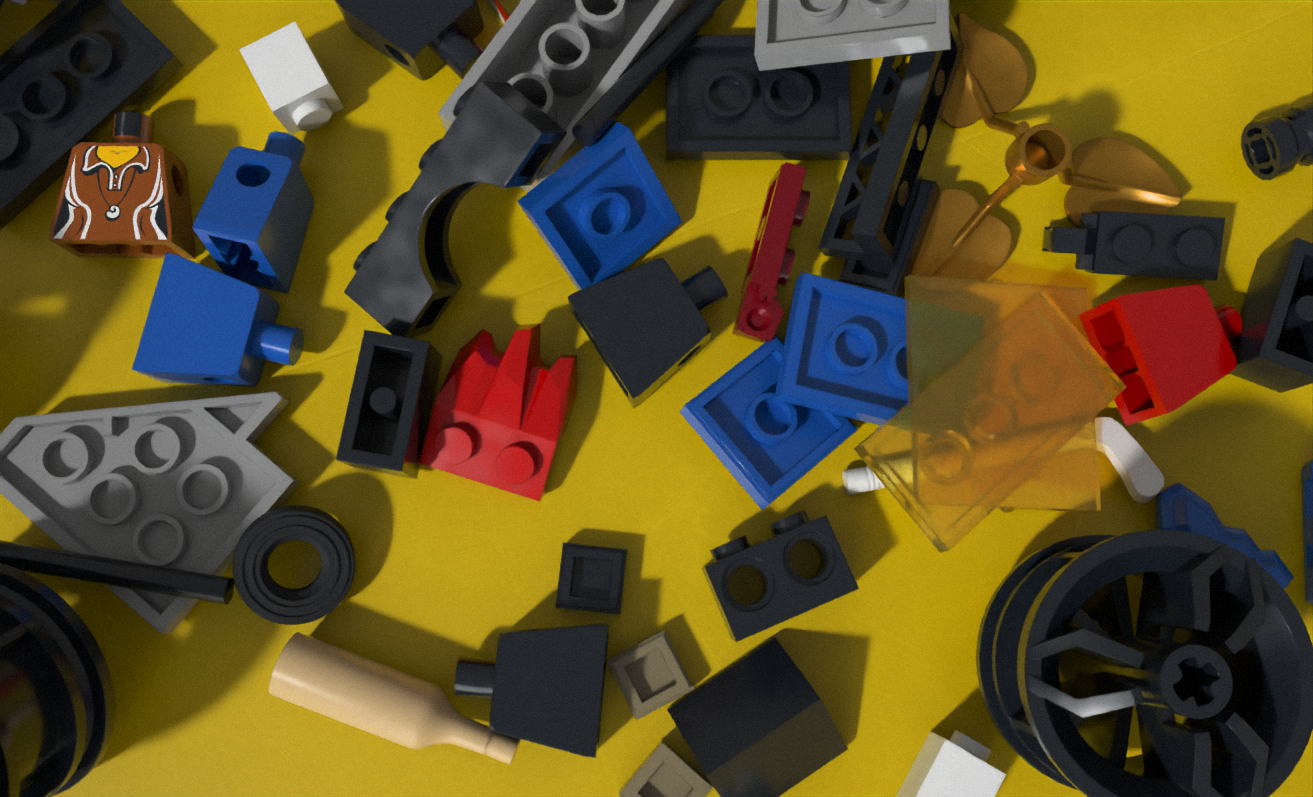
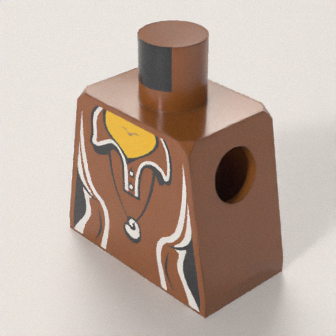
(125, 197)

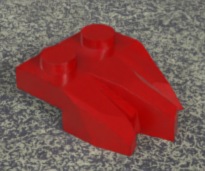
(502, 413)

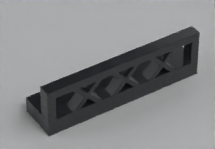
(898, 155)

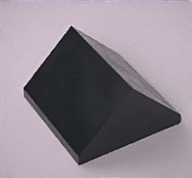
(758, 726)

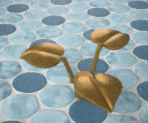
(1104, 176)

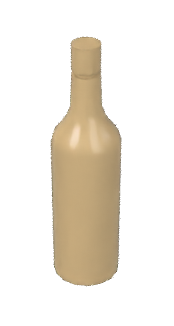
(378, 699)

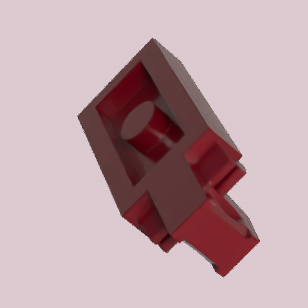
(770, 258)

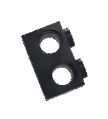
(783, 591)

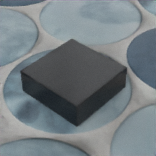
(591, 578)

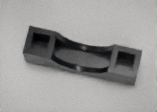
(408, 272)

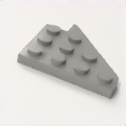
(847, 30)
(148, 484)

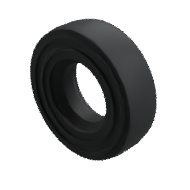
(300, 604)

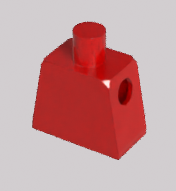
(1163, 346)

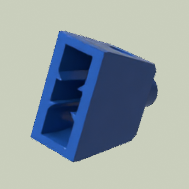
(258, 213)
(211, 329)

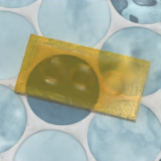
(990, 420)

